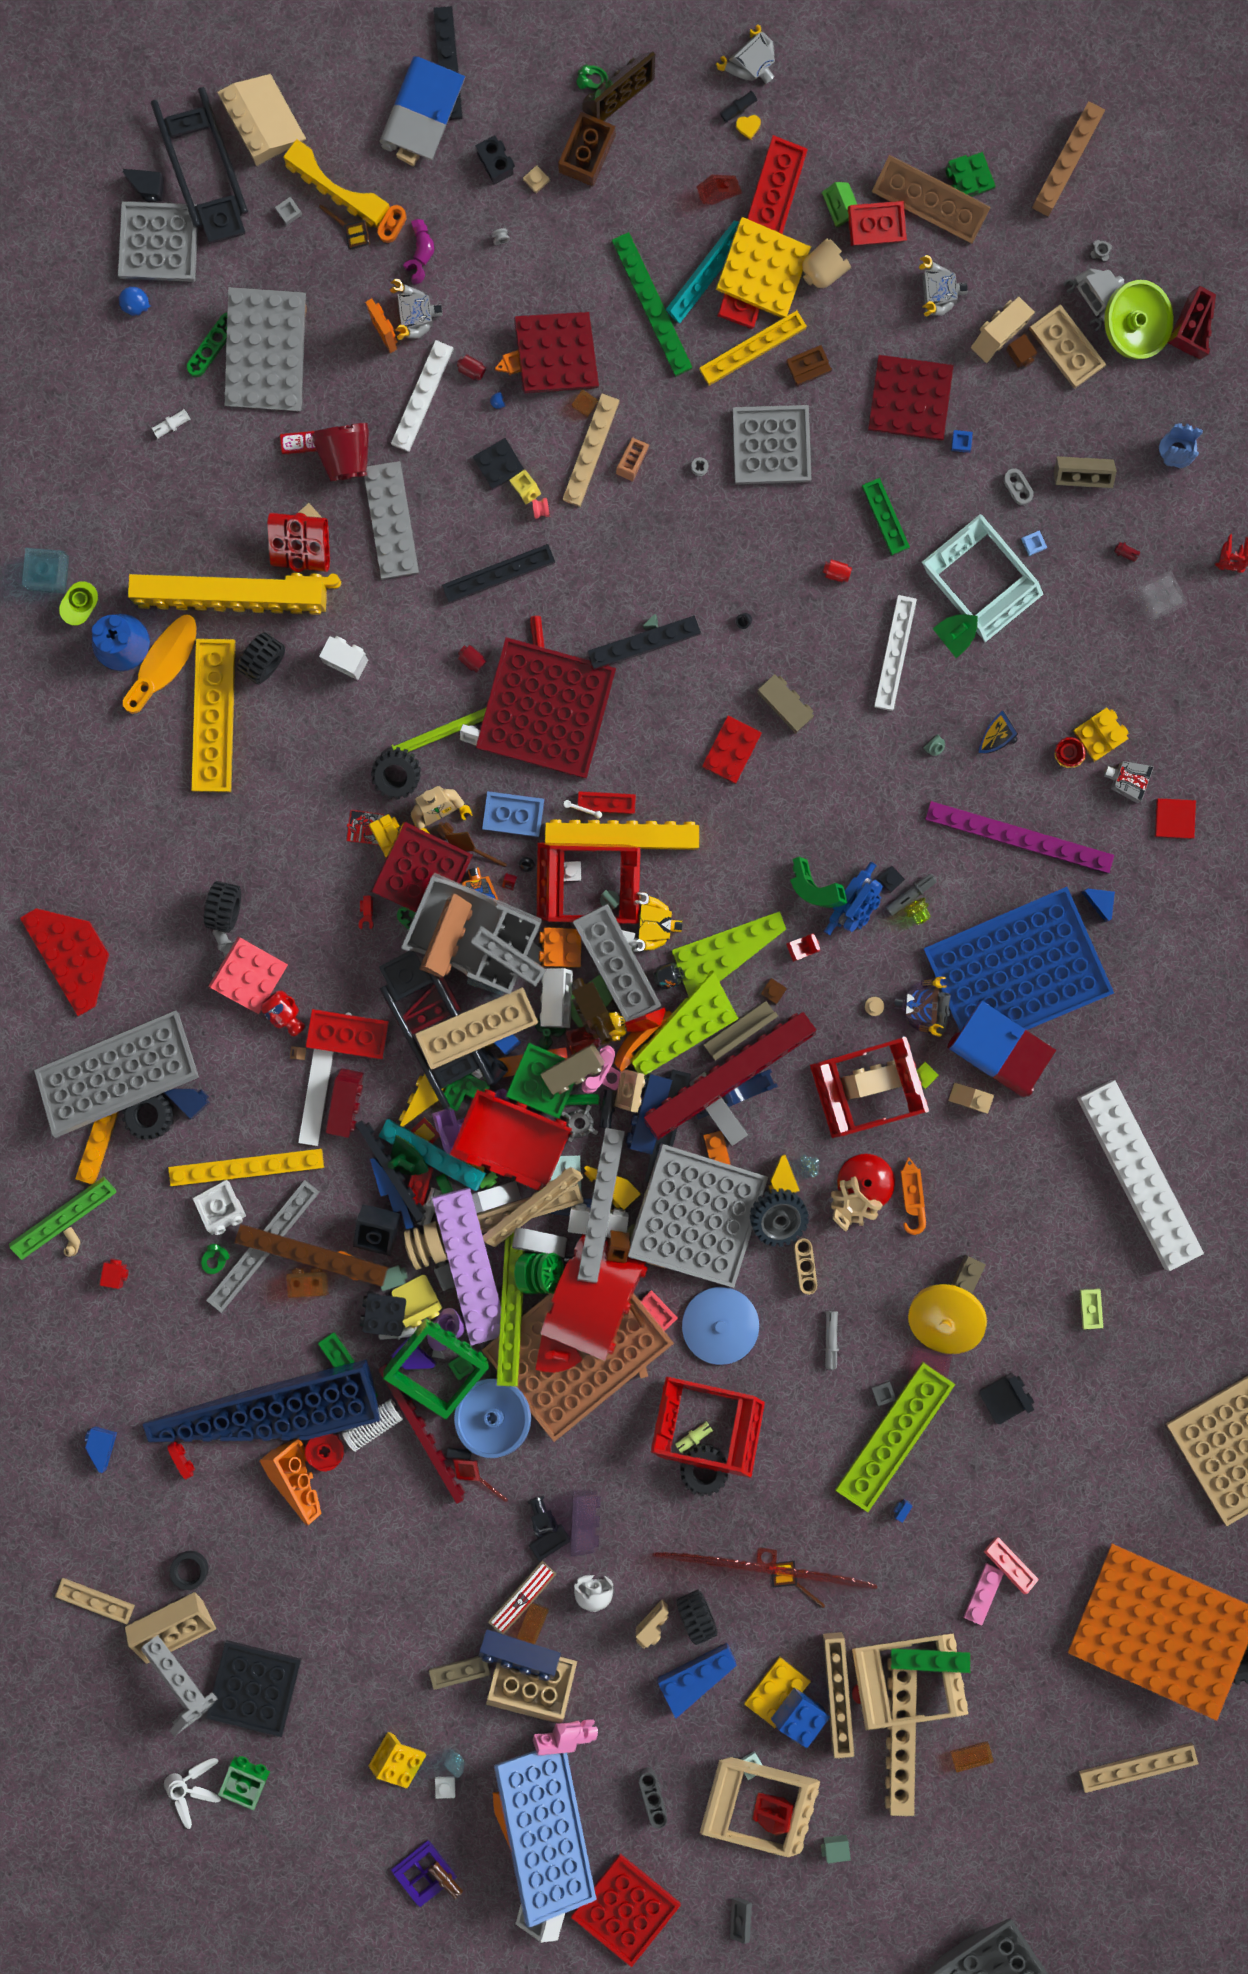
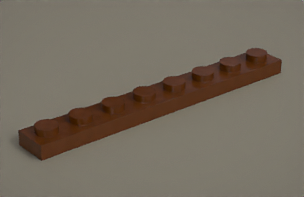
(311, 1255)

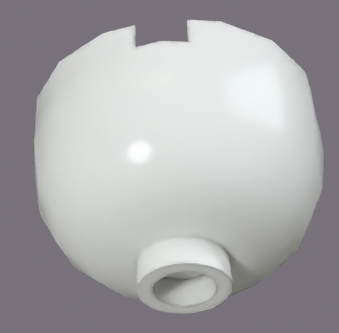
(593, 1594)

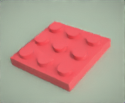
(248, 975)

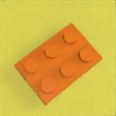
(382, 325)

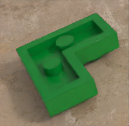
(466, 1086)

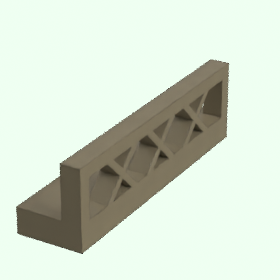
(740, 1030)

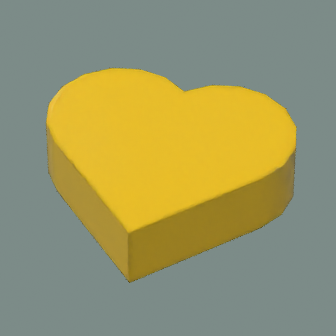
(748, 126)

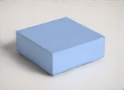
(1034, 543)

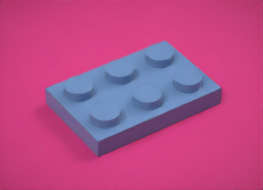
(513, 814)

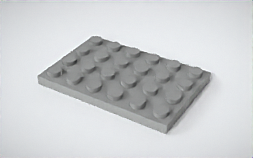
(265, 349)

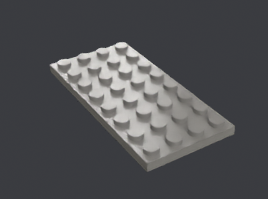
(116, 1074)

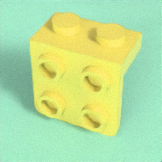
(420, 1301)

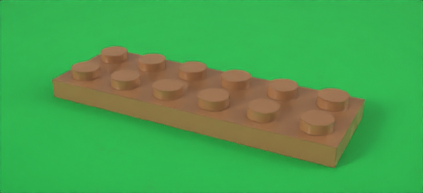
(931, 199)

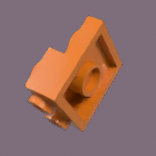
(560, 947)

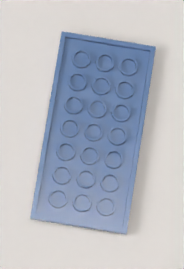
(544, 1835)

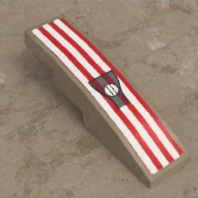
(522, 1598)

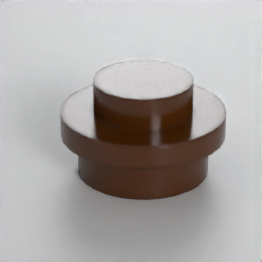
(444, 828)

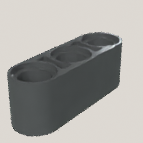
(656, 1806)

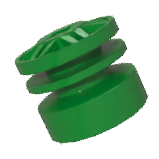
(538, 1273)

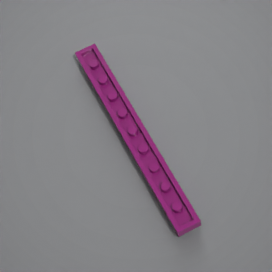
(1019, 837)

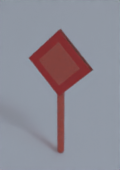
(469, 1470)

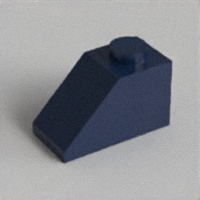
(189, 1100)

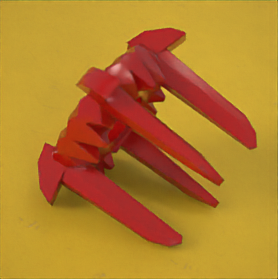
(1227, 555)

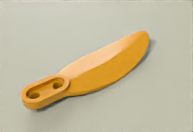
(162, 661)

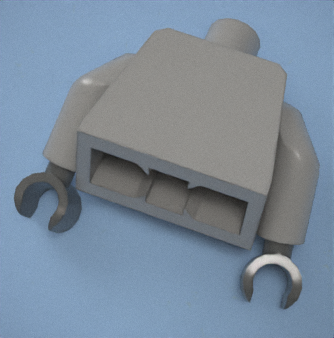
(1096, 289)

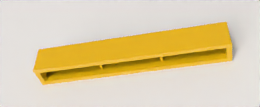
(641, 835)

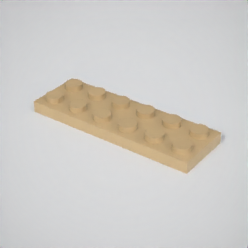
(476, 1028)

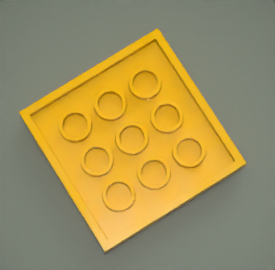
(763, 268)

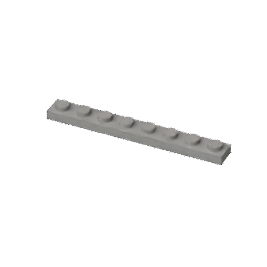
(601, 1205)
(254, 1258)

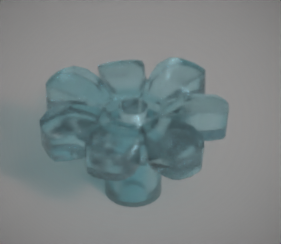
(810, 1165)

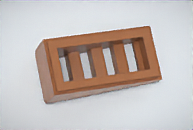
(627, 470)

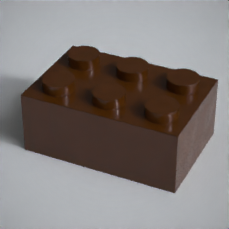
(587, 149)

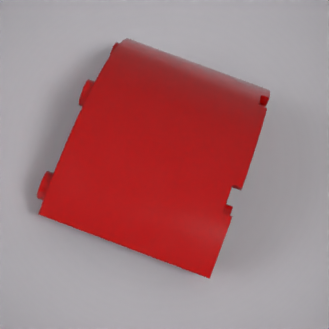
(510, 1140)
(588, 1312)

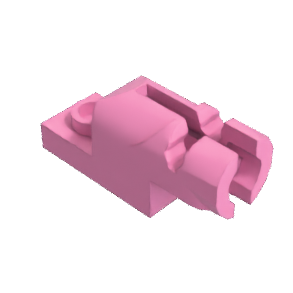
(565, 1737)

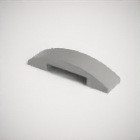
(725, 1119)

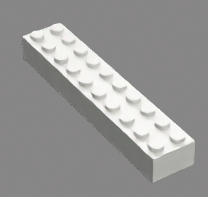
(1140, 1175)

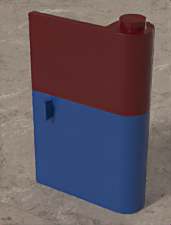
(1002, 1049)

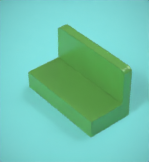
(838, 198)

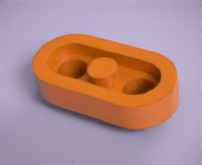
(391, 224)

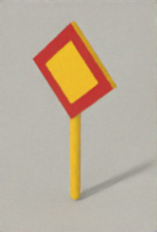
(426, 1130)

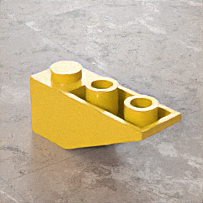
(420, 1101)
(623, 1193)

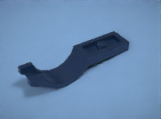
(756, 1085)

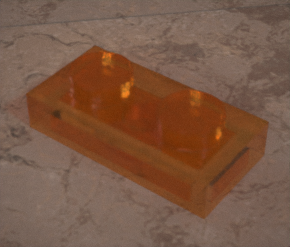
(532, 1623)
(972, 1756)

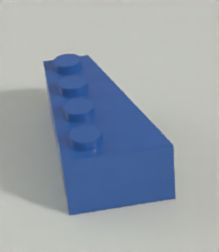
(695, 1678)

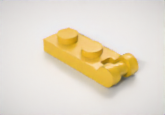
(331, 581)

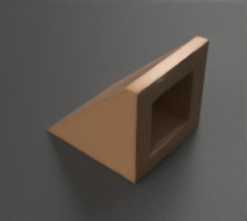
(299, 1053)

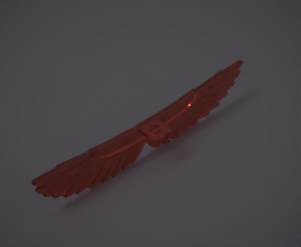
(769, 1568)

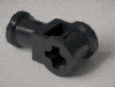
(542, 1517)

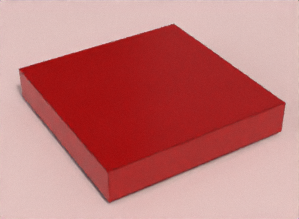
(1175, 818)

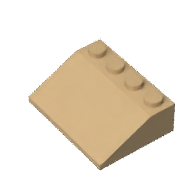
(261, 117)
(531, 1695)

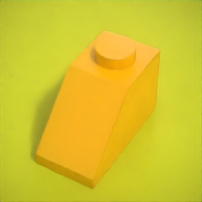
(783, 1176)

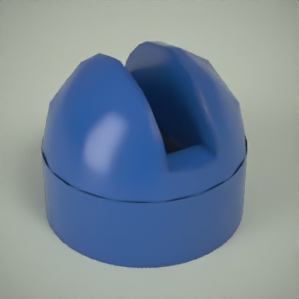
(496, 400)

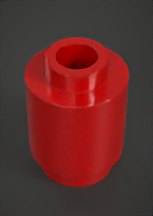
(837, 571)

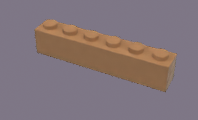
(1068, 159)

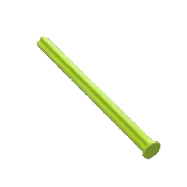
(442, 731)

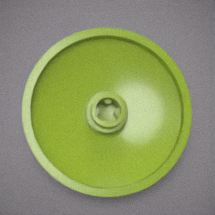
(1138, 319)

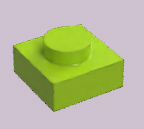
(926, 1075)

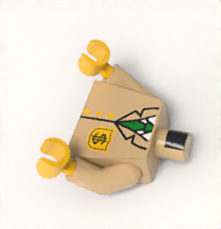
(435, 805)

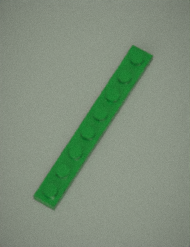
(652, 304)

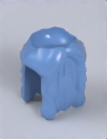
(1177, 456)

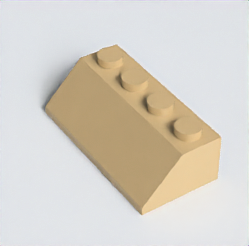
(174, 1624)

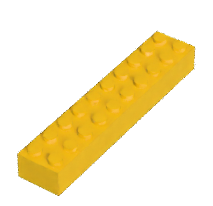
(227, 593)

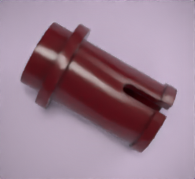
(1126, 551)

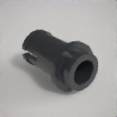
(454, 1453)

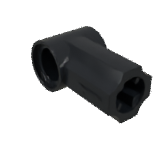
(496, 1067)

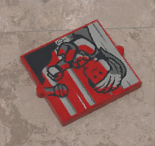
(359, 827)

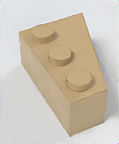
(1002, 328)
(872, 1081)

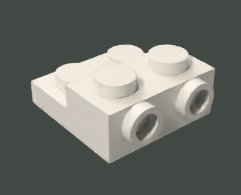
(219, 1208)

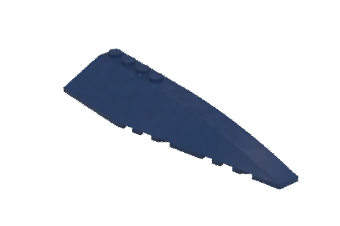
(282, 1410)

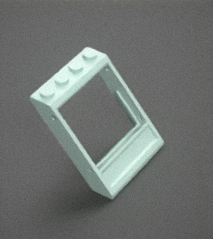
(1005, 606)

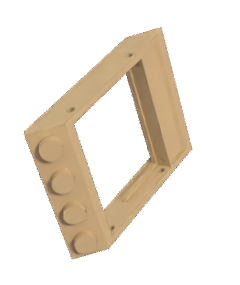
(873, 1686)
(724, 1796)

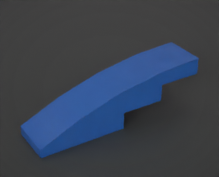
(387, 1187)

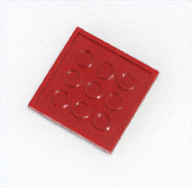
(627, 1910)

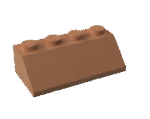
(446, 935)

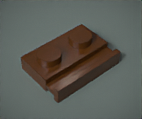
(809, 365)

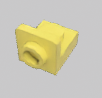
(525, 486)

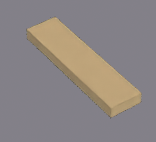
(94, 1601)

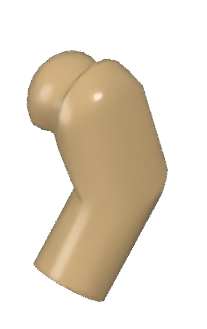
(73, 1242)

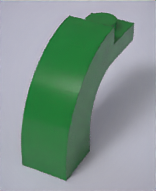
(827, 897)

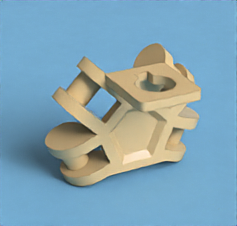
(854, 1205)

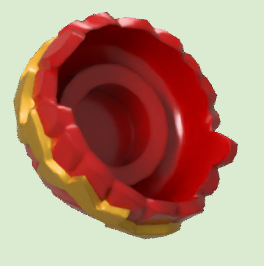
(1070, 747)

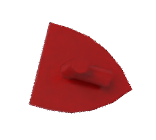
(556, 1356)

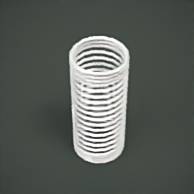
(387, 1406)

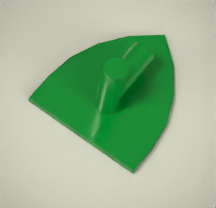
(957, 632)

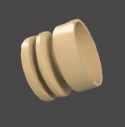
(425, 1245)

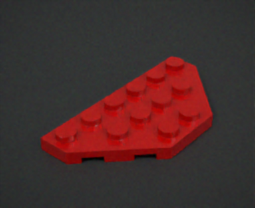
(71, 953)

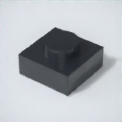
(891, 879)

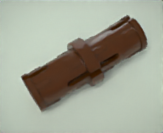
(445, 1880)

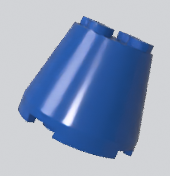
(120, 650)

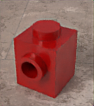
(114, 1274)

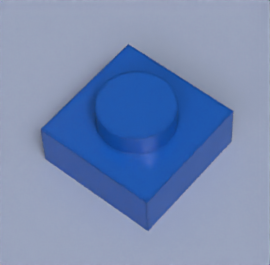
(961, 441)
(902, 1509)

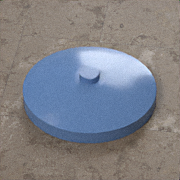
(720, 1325)
(493, 1419)

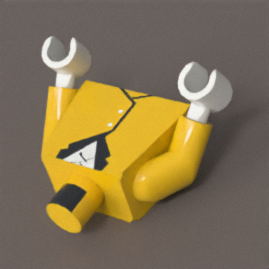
(654, 924)

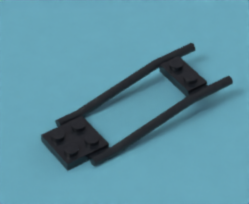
(220, 216)
(404, 979)

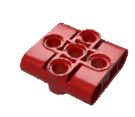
(311, 531)

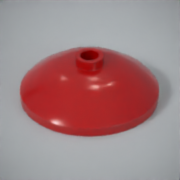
(872, 1168)

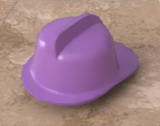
(449, 1321)

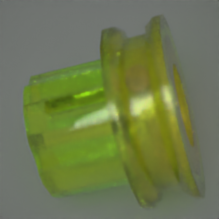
(918, 911)

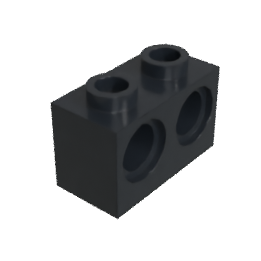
(492, 161)

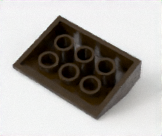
(621, 87)

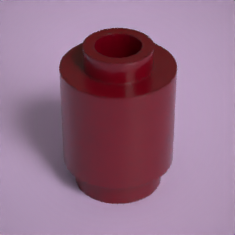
(471, 367)
(471, 658)

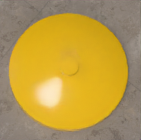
(947, 1319)

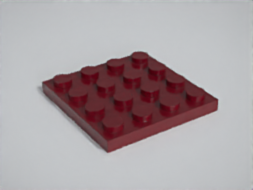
(556, 352)
(910, 397)
(413, 862)

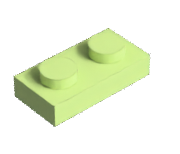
(1091, 1308)

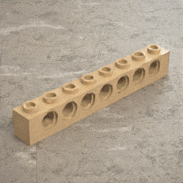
(903, 1804)

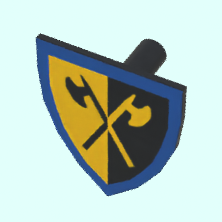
(998, 734)

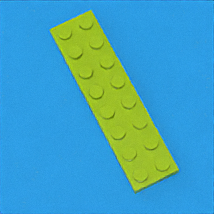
(895, 1437)

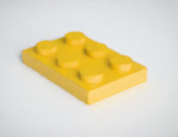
(775, 1688)

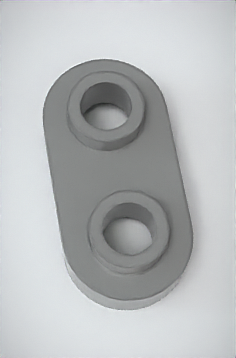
(1020, 486)

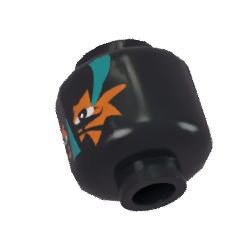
(668, 975)

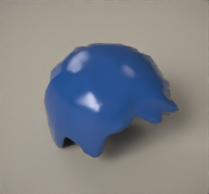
(133, 301)

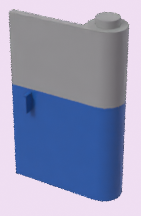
(422, 108)

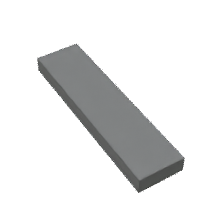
(508, 956)

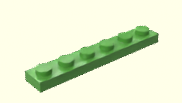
(62, 1218)

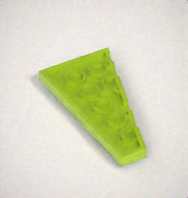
(725, 950)
(688, 1025)

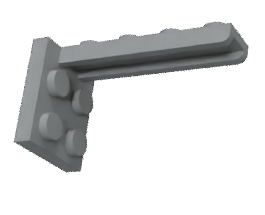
(179, 1683)

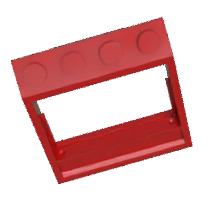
(551, 880)
(834, 1098)
(744, 1434)

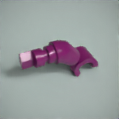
(423, 251)

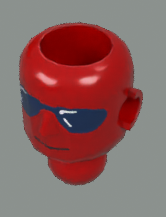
(282, 1012)

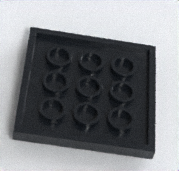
(254, 1688)

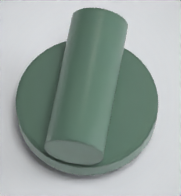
(935, 746)
(611, 898)

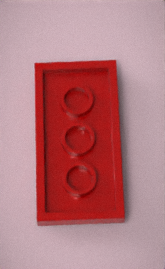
(347, 1034)

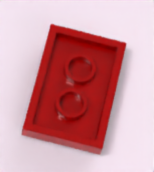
(877, 223)
(731, 749)

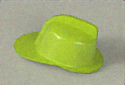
(78, 603)

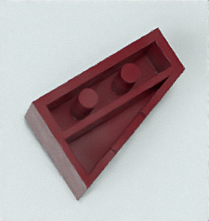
(1194, 324)
(429, 1009)
(345, 1103)

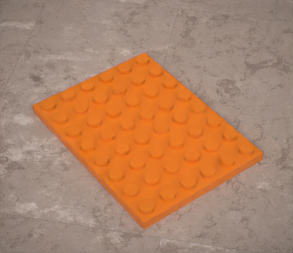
(1163, 1631)

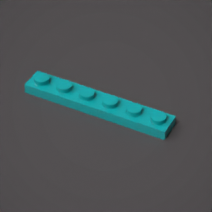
(702, 276)
(435, 1156)

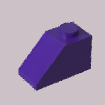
(417, 1359)

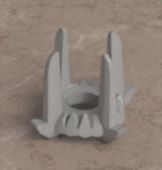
(570, 1118)

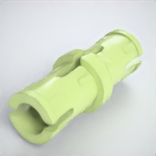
(693, 1437)

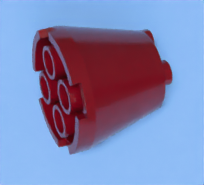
(343, 450)

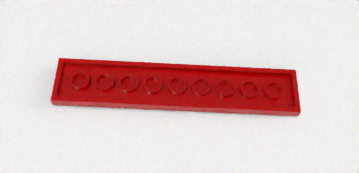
(770, 209)

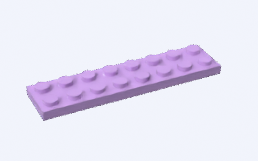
(469, 1264)

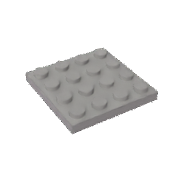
(157, 242)
(771, 444)

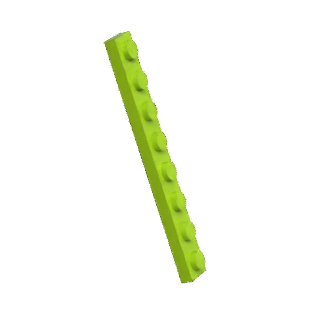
(510, 1320)

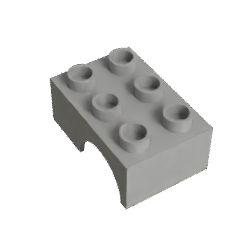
(499, 918)

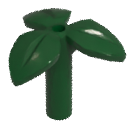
(546, 1041)

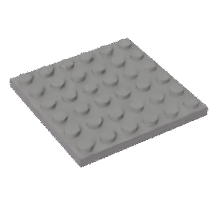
(696, 1216)

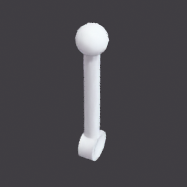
(567, 804)

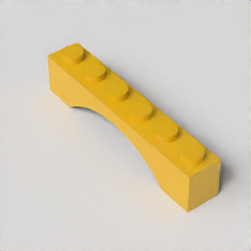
(366, 205)

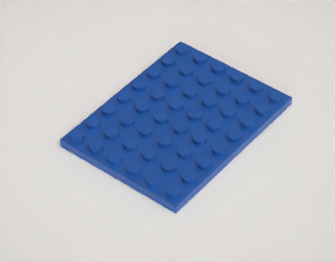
(1022, 964)

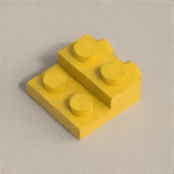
(1101, 733)

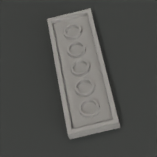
(391, 520)
(617, 963)

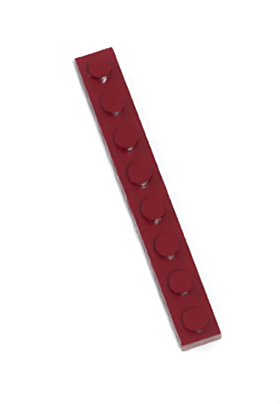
(427, 1441)

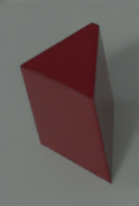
(509, 880)

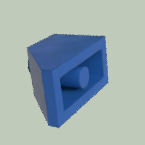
(100, 1446)

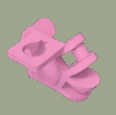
(593, 1082)

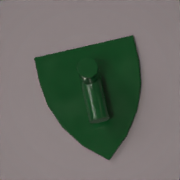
(406, 1158)

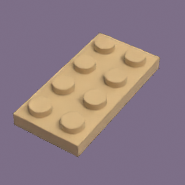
(1067, 346)

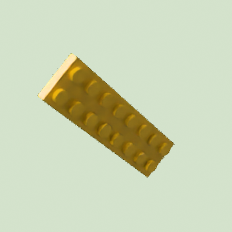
(213, 715)

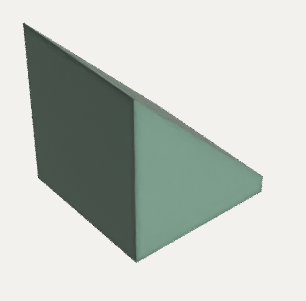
(652, 623)

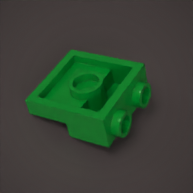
(970, 174)
(244, 1782)

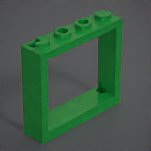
(418, 1392)

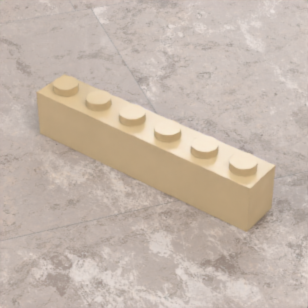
(838, 1695)

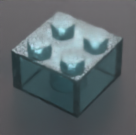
(45, 570)

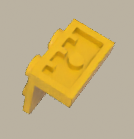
(396, 1762)

